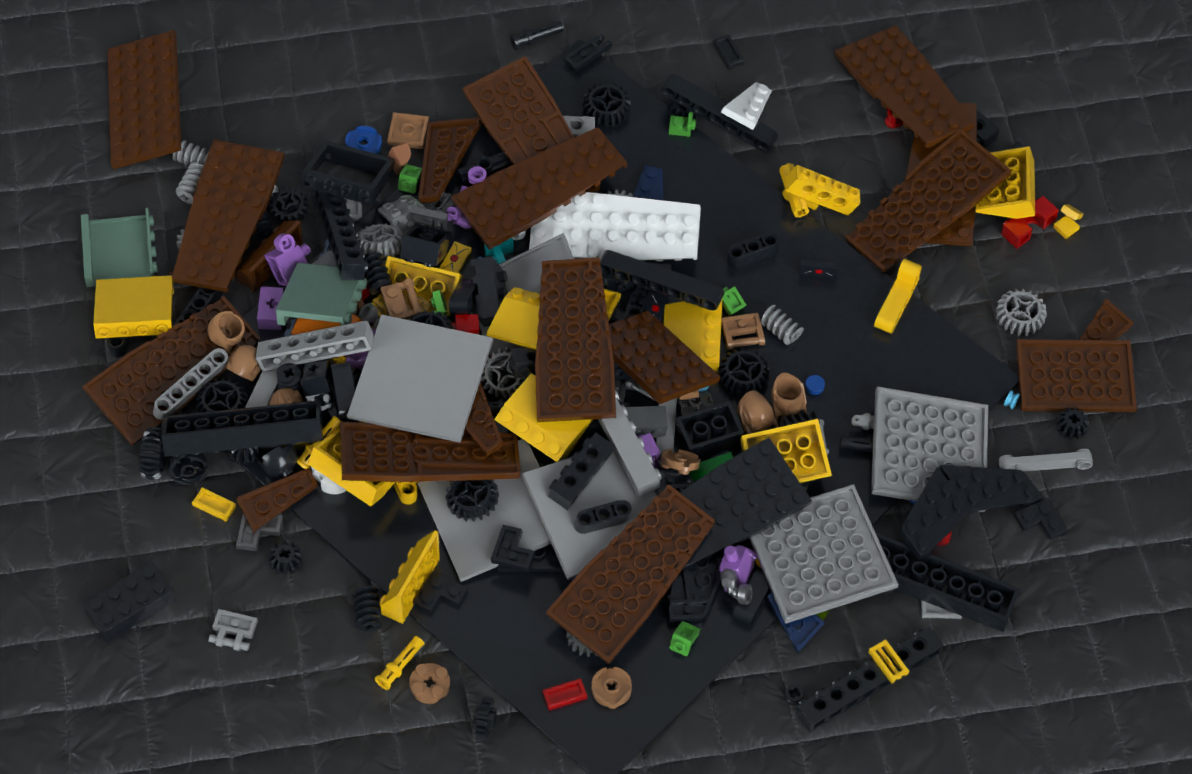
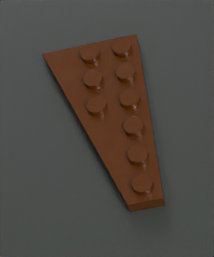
(443, 152)
(482, 426)

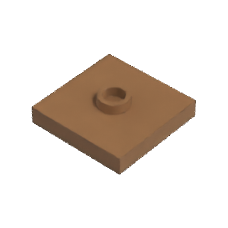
(408, 129)

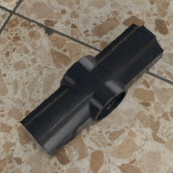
(490, 164)

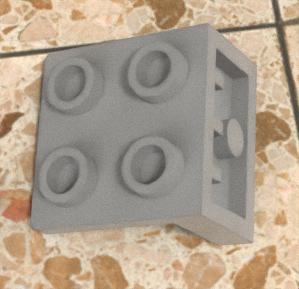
(398, 212)

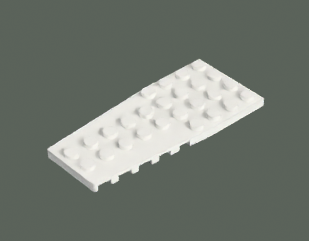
(624, 225)

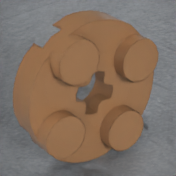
(682, 461)
(429, 672)
(611, 676)

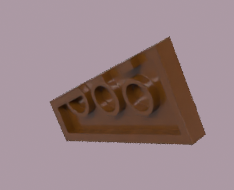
(1107, 324)
(271, 500)

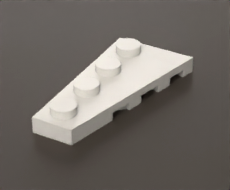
(748, 105)

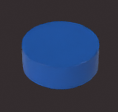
(815, 384)

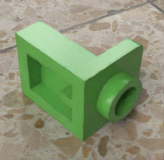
(682, 125)
(409, 178)
(732, 300)
(439, 303)
(684, 638)

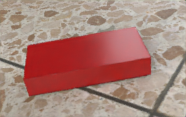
(564, 694)

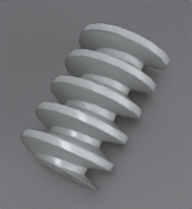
(189, 155)
(188, 184)
(780, 326)

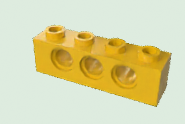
(822, 190)

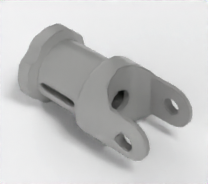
(864, 421)

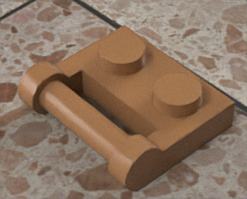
(395, 301)
(742, 325)

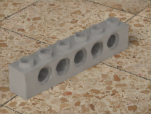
(315, 345)

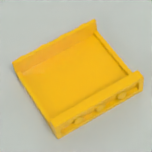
(133, 306)

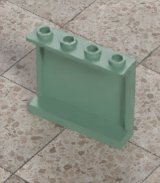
(118, 248)
(319, 295)

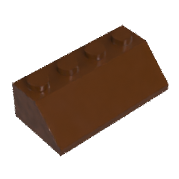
(256, 268)

